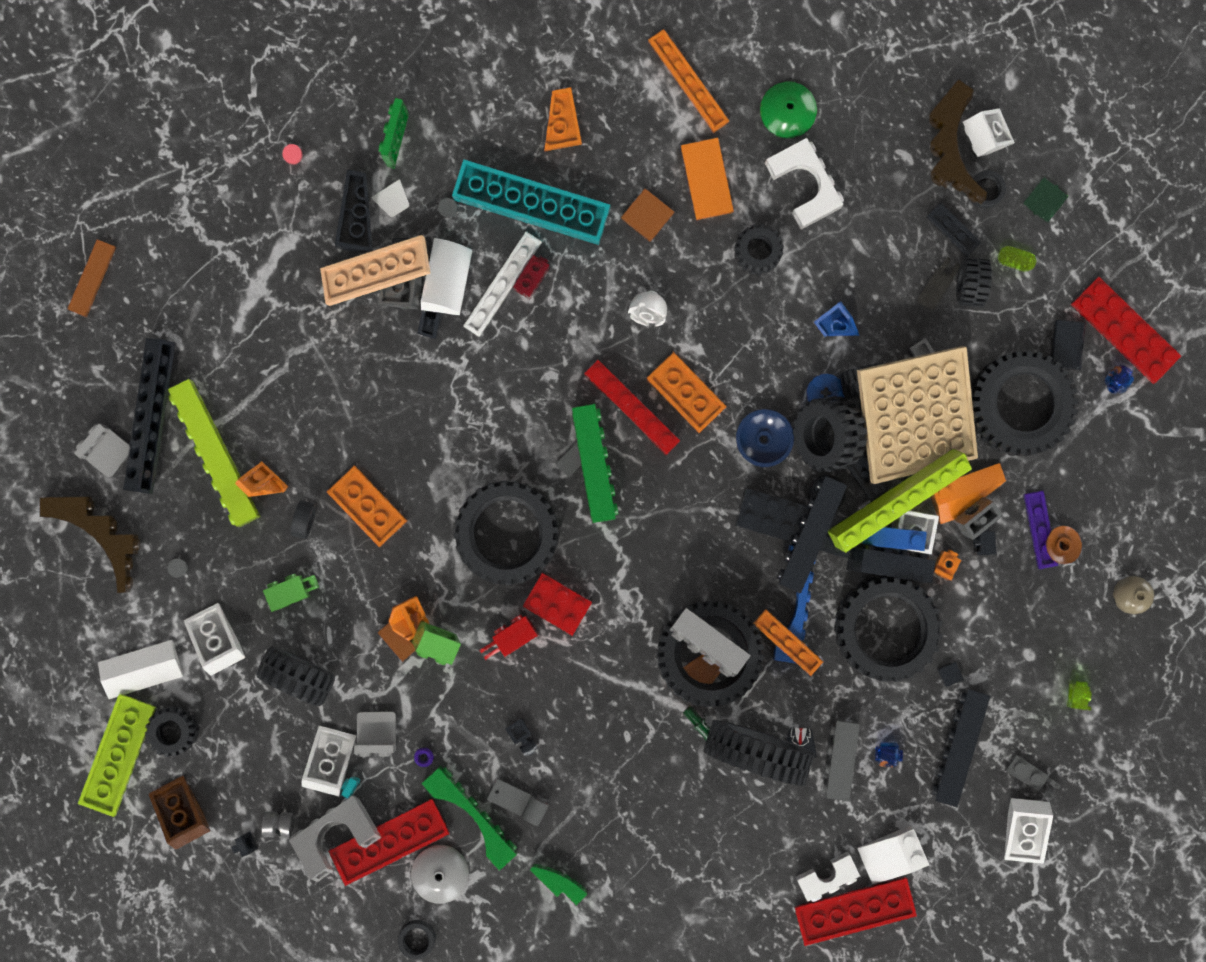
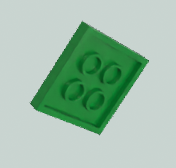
(394, 133)

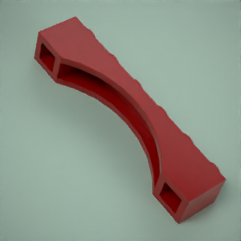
(632, 407)

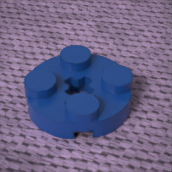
(821, 382)

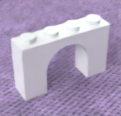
(803, 157)

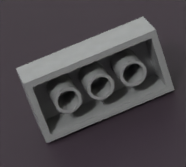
(709, 642)

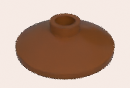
(1070, 543)

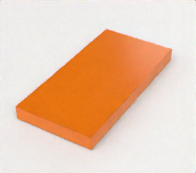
(707, 179)
(686, 392)
(367, 506)

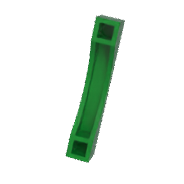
(443, 787)

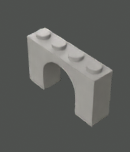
(309, 841)

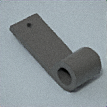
(518, 801)

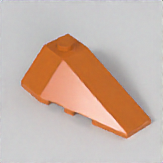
(965, 491)

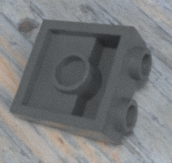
(403, 295)

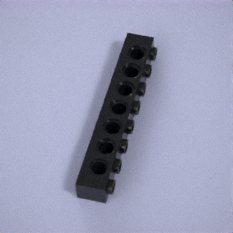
(149, 415)

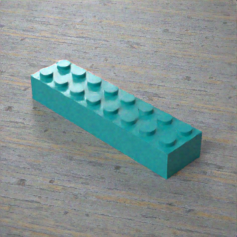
(531, 202)

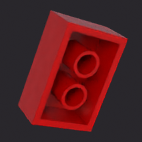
(557, 604)

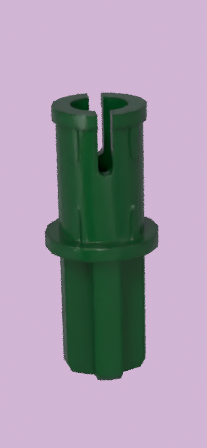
(697, 722)

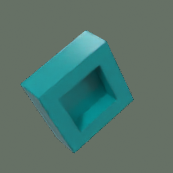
(350, 786)

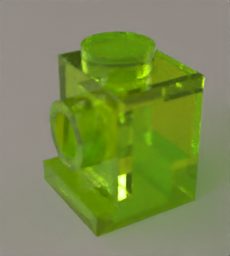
(1079, 696)

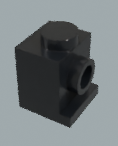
(985, 543)

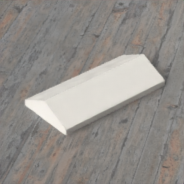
(140, 669)

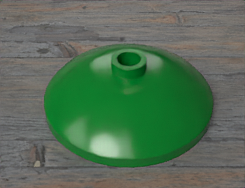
(784, 121)

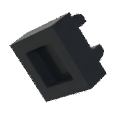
(244, 844)

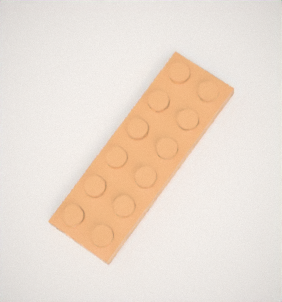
(375, 270)

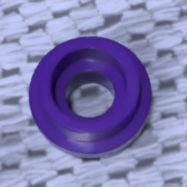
(419, 761)

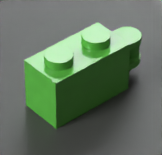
(289, 591)

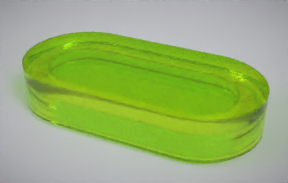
(1016, 259)

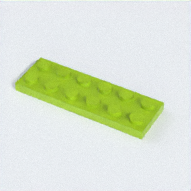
(116, 755)

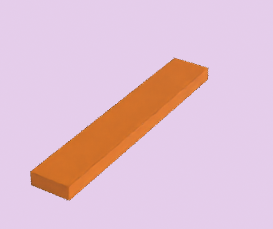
(688, 80)

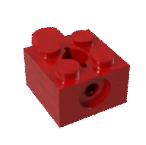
(512, 637)

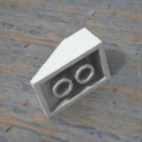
(214, 639)
(328, 761)
(1028, 830)
(893, 855)

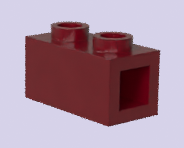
(532, 276)

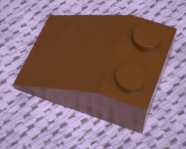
(179, 813)

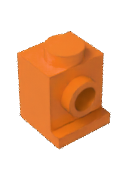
(940, 567)

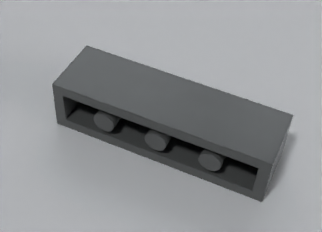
(841, 760)

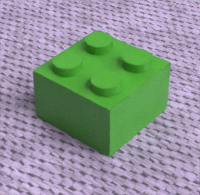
(436, 643)

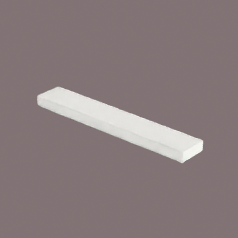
(502, 284)

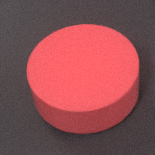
(292, 154)

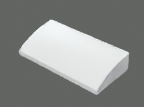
(448, 277)

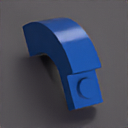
(898, 539)

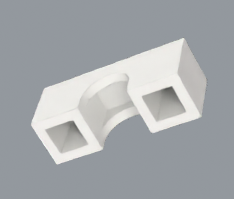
(843, 872)

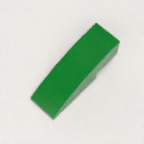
(559, 882)

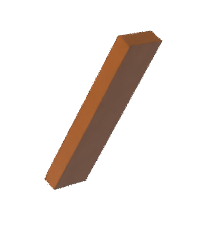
(91, 278)

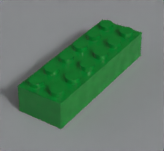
(593, 463)

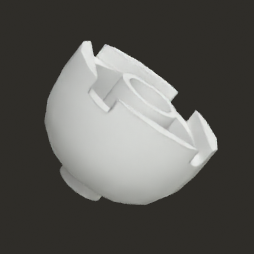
(648, 308)

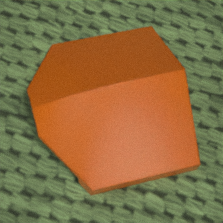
(407, 617)

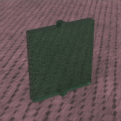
(1045, 200)

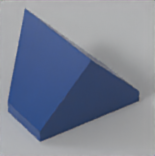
(837, 322)

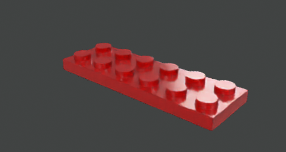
(1126, 330)
(398, 839)
(855, 911)

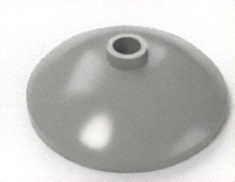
(449, 864)

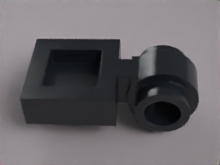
(518, 733)

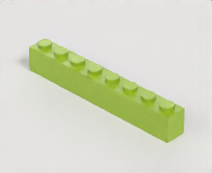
(213, 452)
(899, 500)

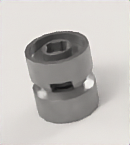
(277, 824)

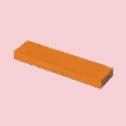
(788, 642)

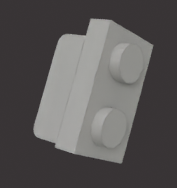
(103, 449)
(376, 733)

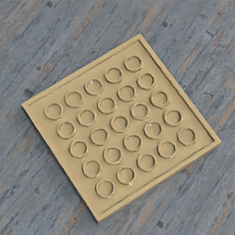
(916, 412)

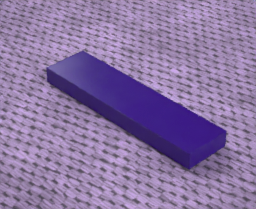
(1039, 527)

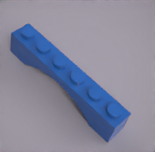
(799, 616)

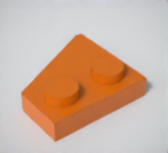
(260, 481)

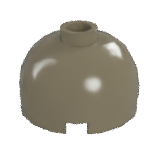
(1133, 595)

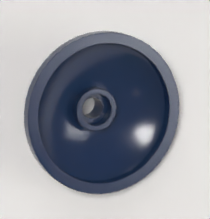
(778, 434)

